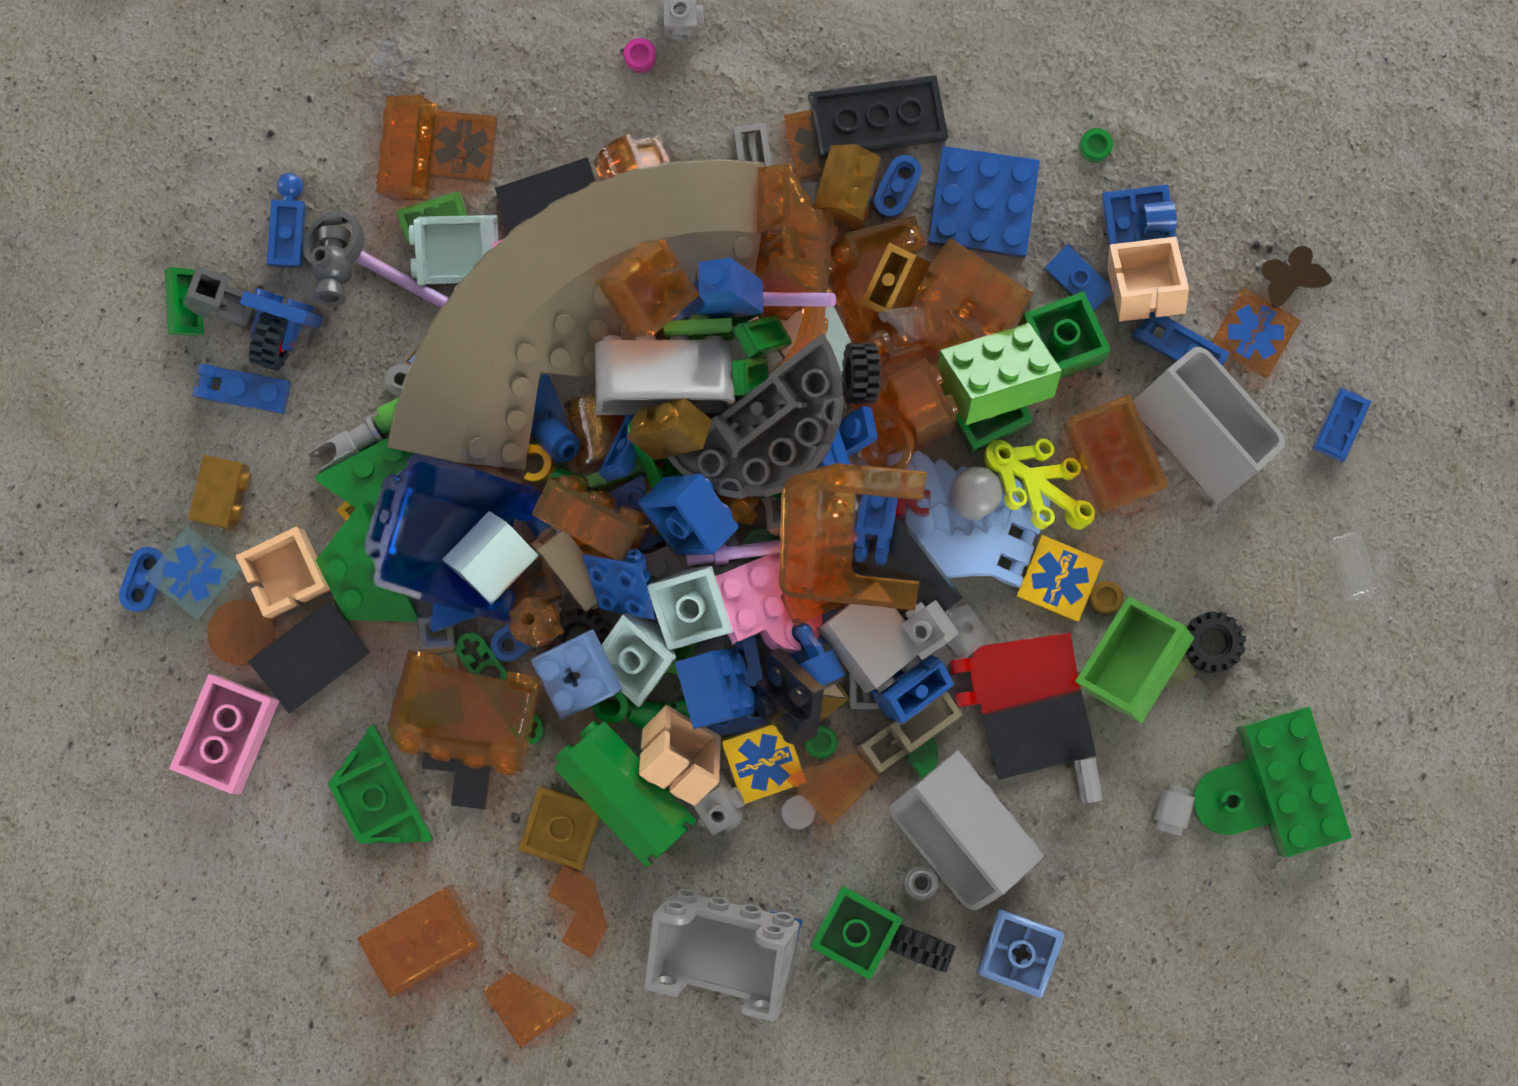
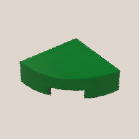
(924, 758)

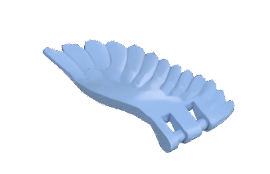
(966, 545)

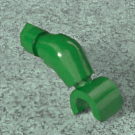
(640, 716)

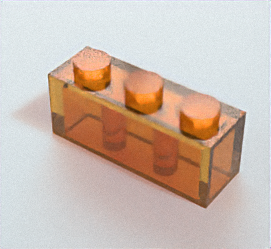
(406, 148)

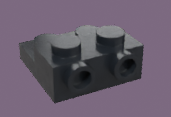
(789, 699)

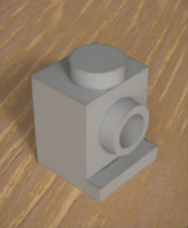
(929, 628)

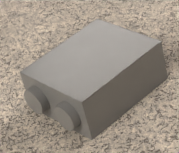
(870, 644)

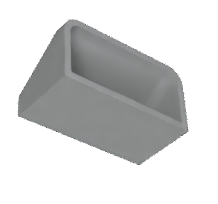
(655, 371)
(1209, 423)
(965, 833)

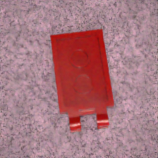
(1018, 672)

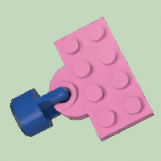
(755, 607)

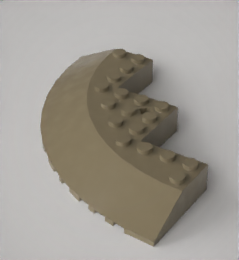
(539, 307)

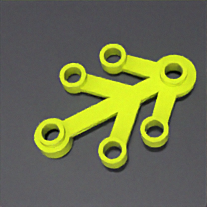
(1036, 482)

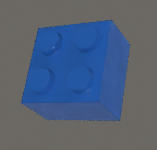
(689, 514)
(715, 687)

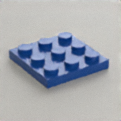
(984, 201)

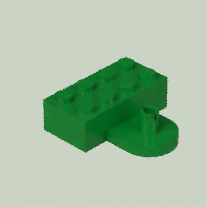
(1278, 785)

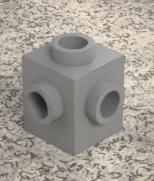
(680, 18)
(720, 808)

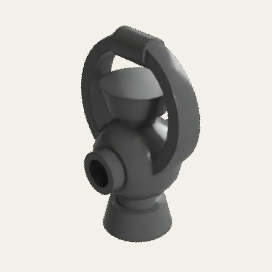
(330, 262)

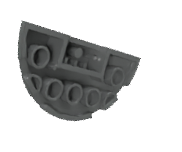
(774, 429)

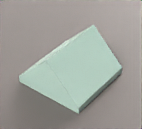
(490, 557)
(689, 607)
(637, 656)

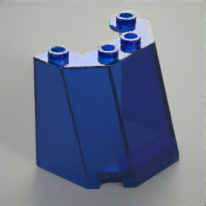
(425, 516)

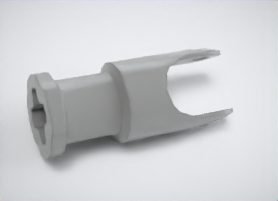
(349, 443)

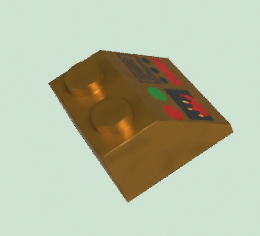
(849, 184)

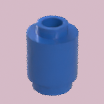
(557, 440)

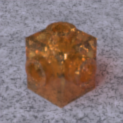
(545, 623)

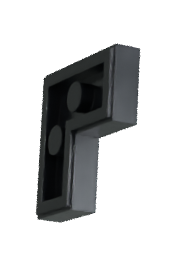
(469, 784)

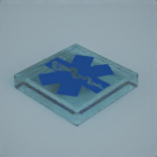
(192, 572)

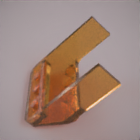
(820, 534)

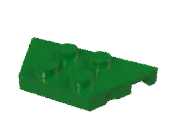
(362, 475)
(351, 574)
(376, 796)

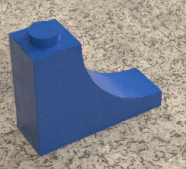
(725, 291)

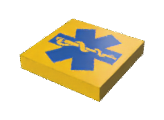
(1059, 578)
(760, 761)

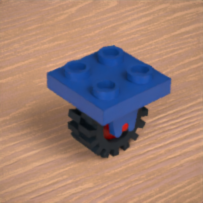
(276, 326)

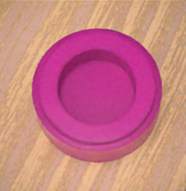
(639, 55)

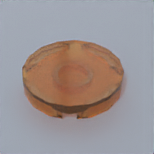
(239, 631)

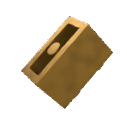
(895, 280)
(669, 429)
(220, 493)

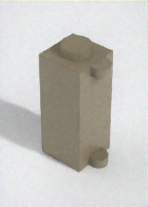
(567, 565)

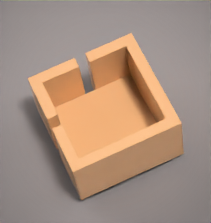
(1147, 278)
(286, 570)
(680, 756)

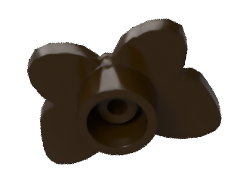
(1293, 274)

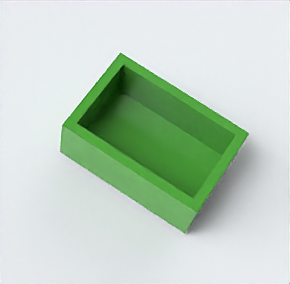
(998, 373)
(1135, 659)

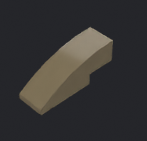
(899, 739)

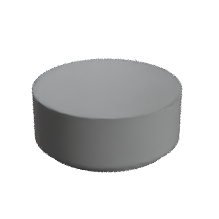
(797, 812)

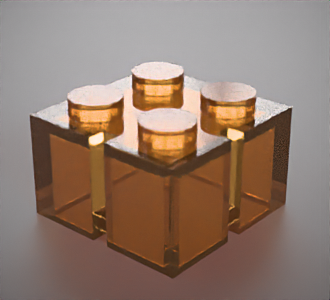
(642, 294)

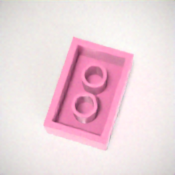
(224, 734)

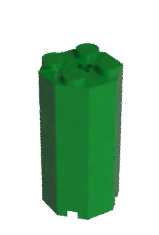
(609, 781)

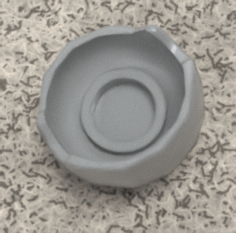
(975, 493)

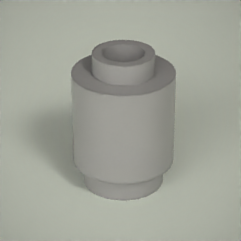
(1173, 810)

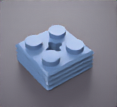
(563, 689)
(1028, 974)

